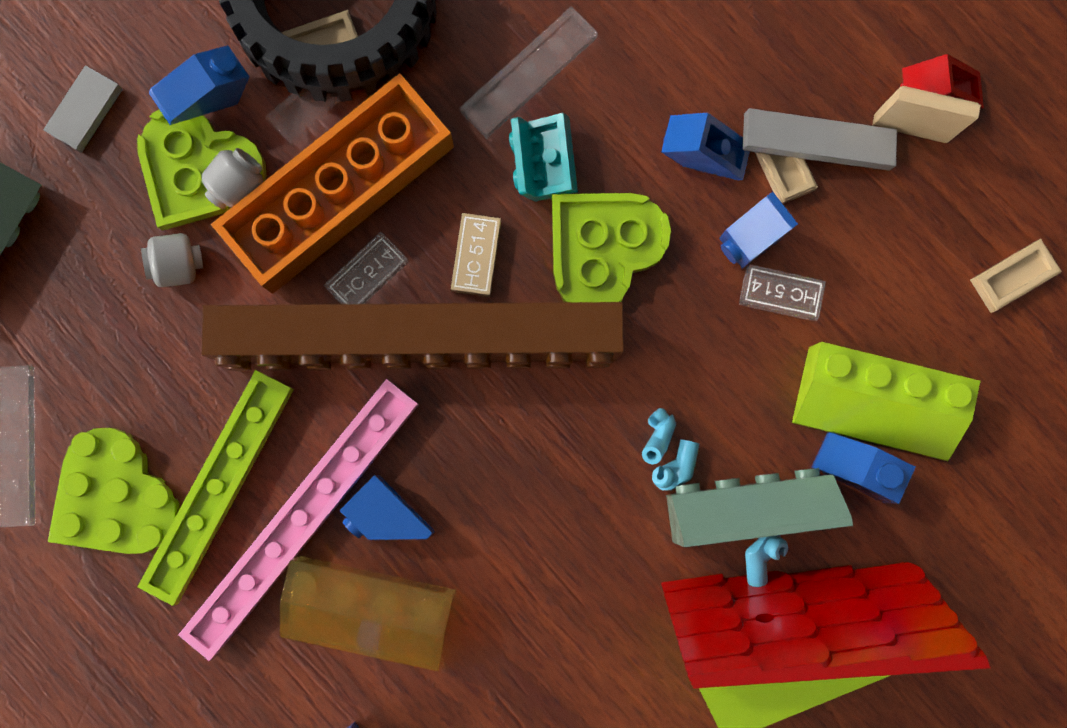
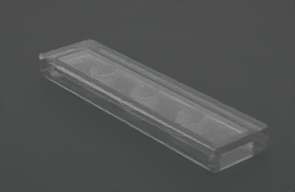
(528, 72)
(17, 446)

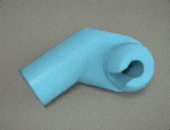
(661, 437)
(679, 470)
(759, 554)

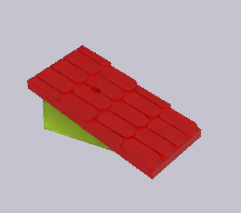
(811, 637)

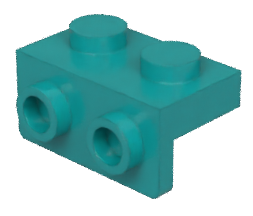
(543, 157)

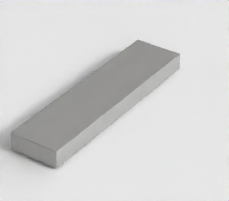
(819, 139)

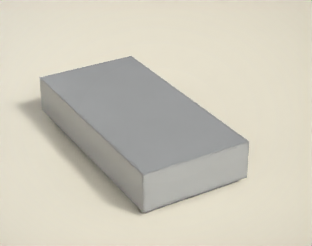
(83, 109)

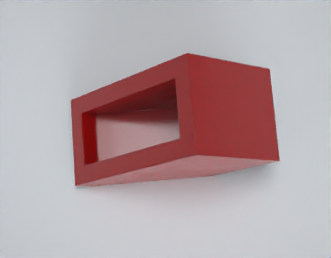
(945, 77)

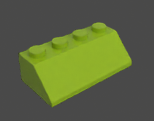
(885, 401)

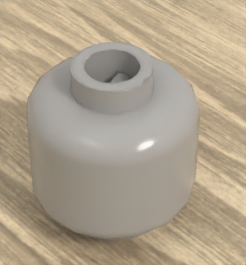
(231, 177)
(171, 260)

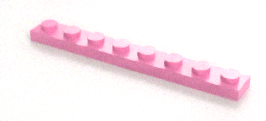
(298, 520)

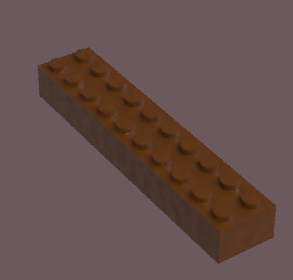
(412, 334)

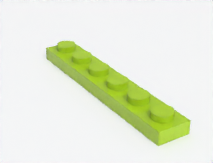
(215, 488)

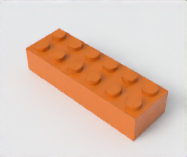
(334, 184)

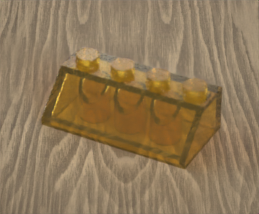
(365, 612)

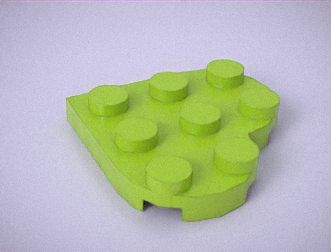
(174, 164)
(604, 242)
(109, 497)

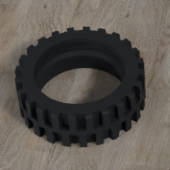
(337, 66)

